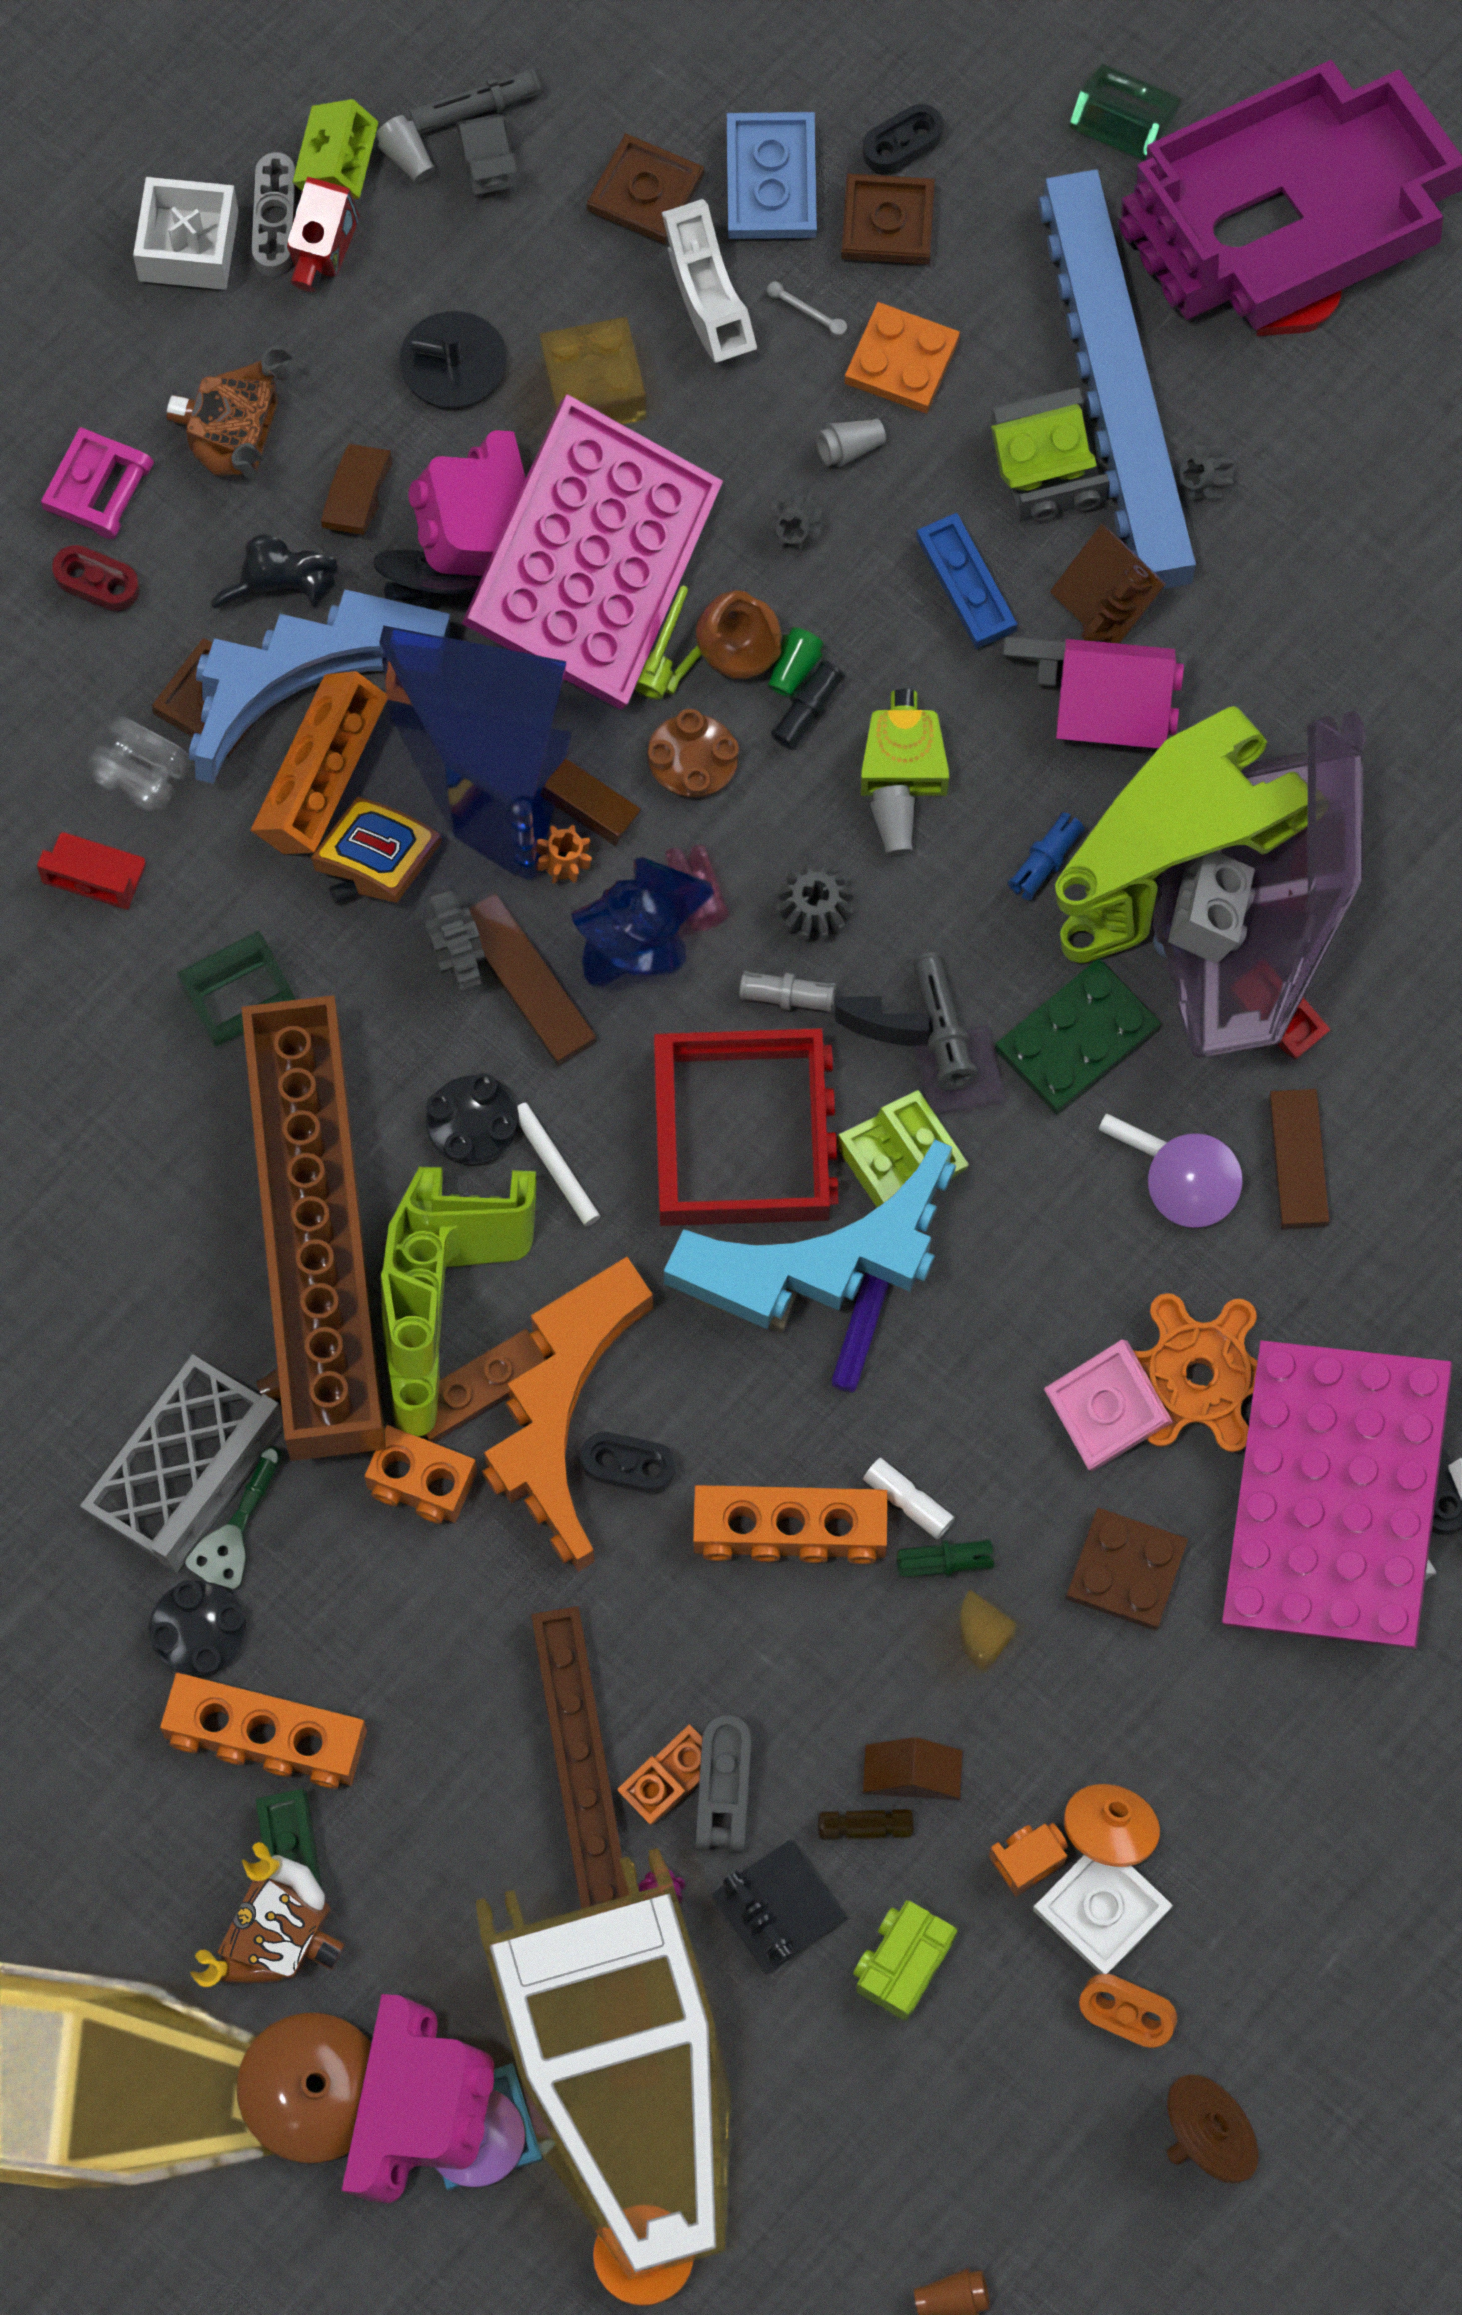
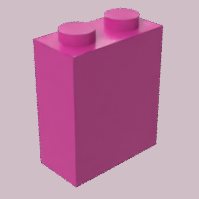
(1118, 693)

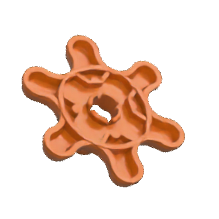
(1214, 1344)

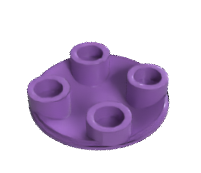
(1195, 1180)

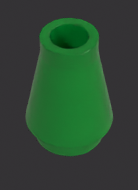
(798, 657)

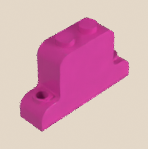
(467, 503)
(417, 2102)

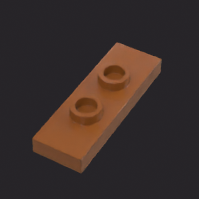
(482, 1383)

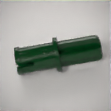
(944, 1558)

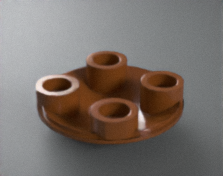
(692, 754)

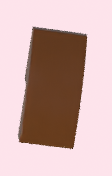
(355, 489)

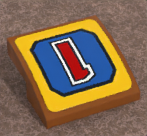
(377, 849)

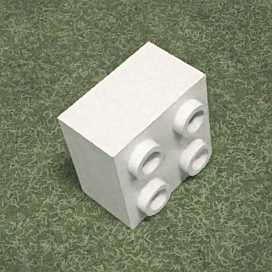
(186, 233)

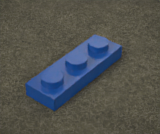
(966, 580)

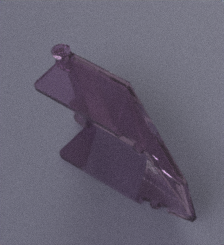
(1295, 908)

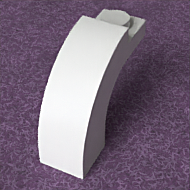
(704, 283)

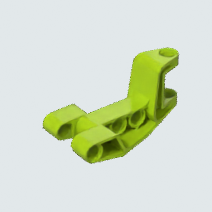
(1175, 810)
(421, 1242)

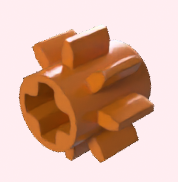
(566, 841)

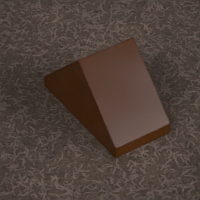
(912, 1769)

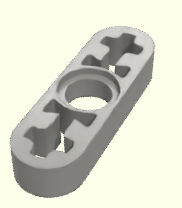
(266, 198)

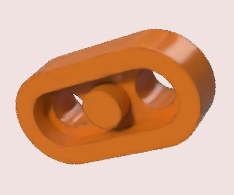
(1128, 2011)

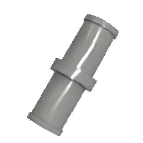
(787, 991)

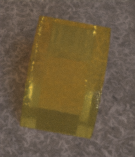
(983, 1631)

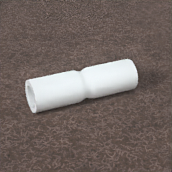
(914, 1503)

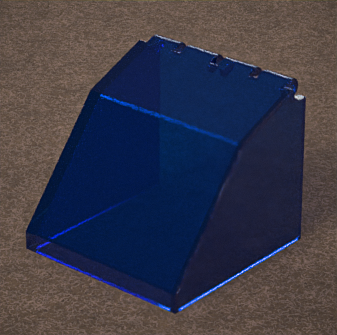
(479, 737)

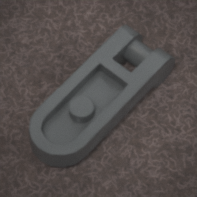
(723, 1783)

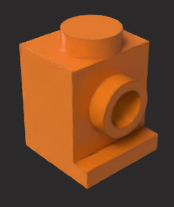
(1030, 1856)

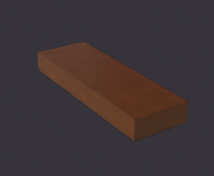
(1298, 1159)

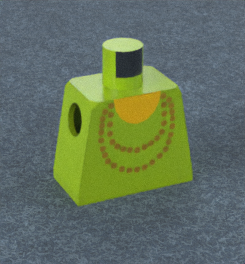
(905, 749)

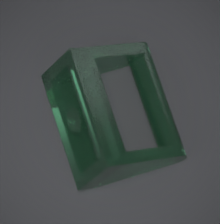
(1118, 120)
(225, 968)

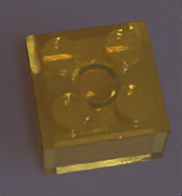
(595, 367)

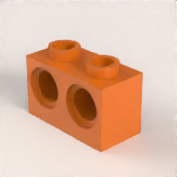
(426, 1465)

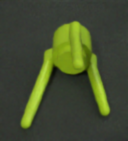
(657, 673)

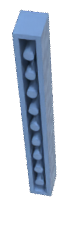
(1116, 375)

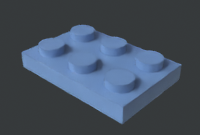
(771, 175)

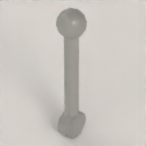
(836, 327)

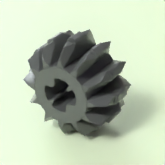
(801, 893)

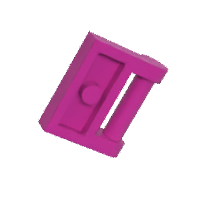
(84, 476)

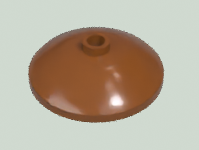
(275, 2094)

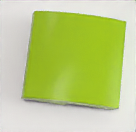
(893, 1144)

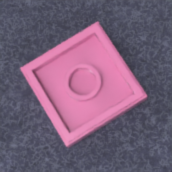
(1108, 1405)

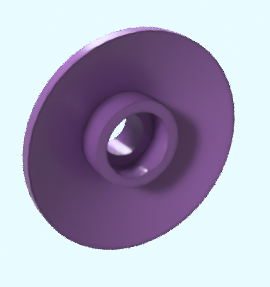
(499, 2149)

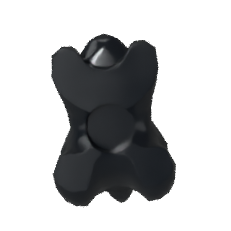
(273, 567)

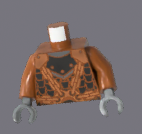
(232, 415)

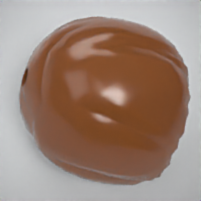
(739, 641)

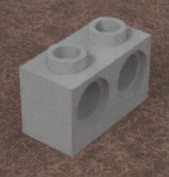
(1212, 906)

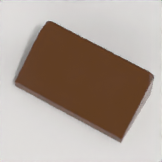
(590, 802)

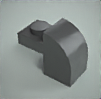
(486, 154)

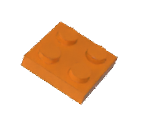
(902, 357)

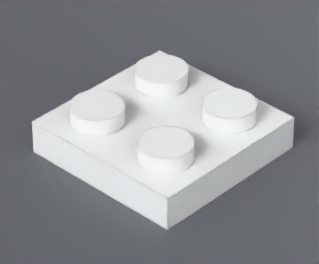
(1102, 1911)

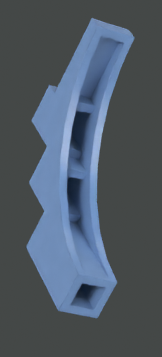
(247, 681)

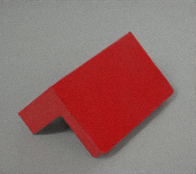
(92, 870)

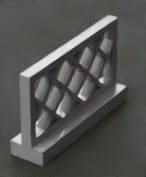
(221, 1474)

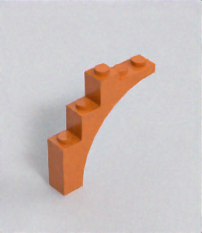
(575, 1335)

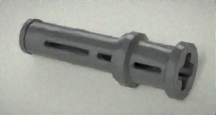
(947, 1037)

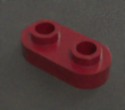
(99, 577)

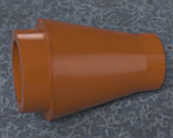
(954, 2295)

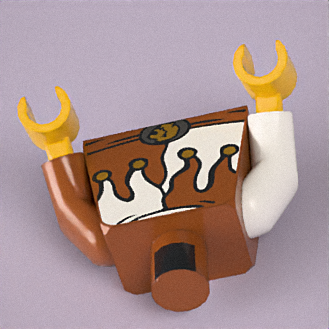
(273, 1927)

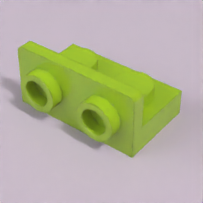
(1042, 448)

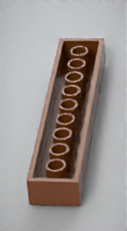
(313, 1229)

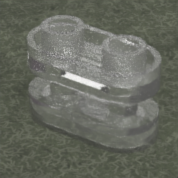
(144, 786)

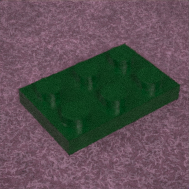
(1077, 1036)

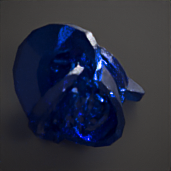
(638, 923)

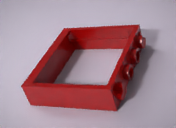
(745, 1046)

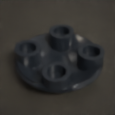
(472, 1119)
(197, 1628)

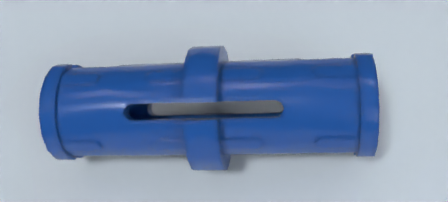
(1046, 856)

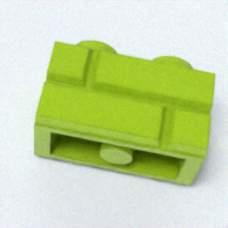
(905, 1959)

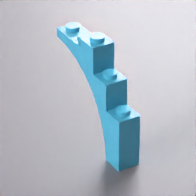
(755, 1277)

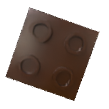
(1107, 588)

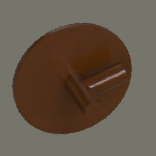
(1211, 2130)

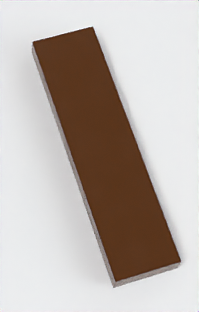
(530, 982)

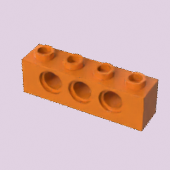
(319, 763)
(813, 1507)
(197, 1698)

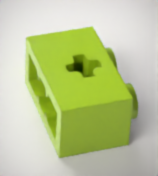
(337, 145)

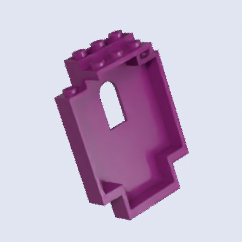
(1348, 161)

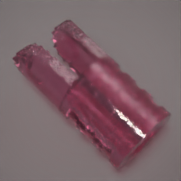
(714, 910)

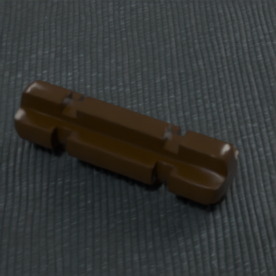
(865, 1824)

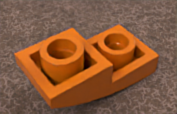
(666, 1778)

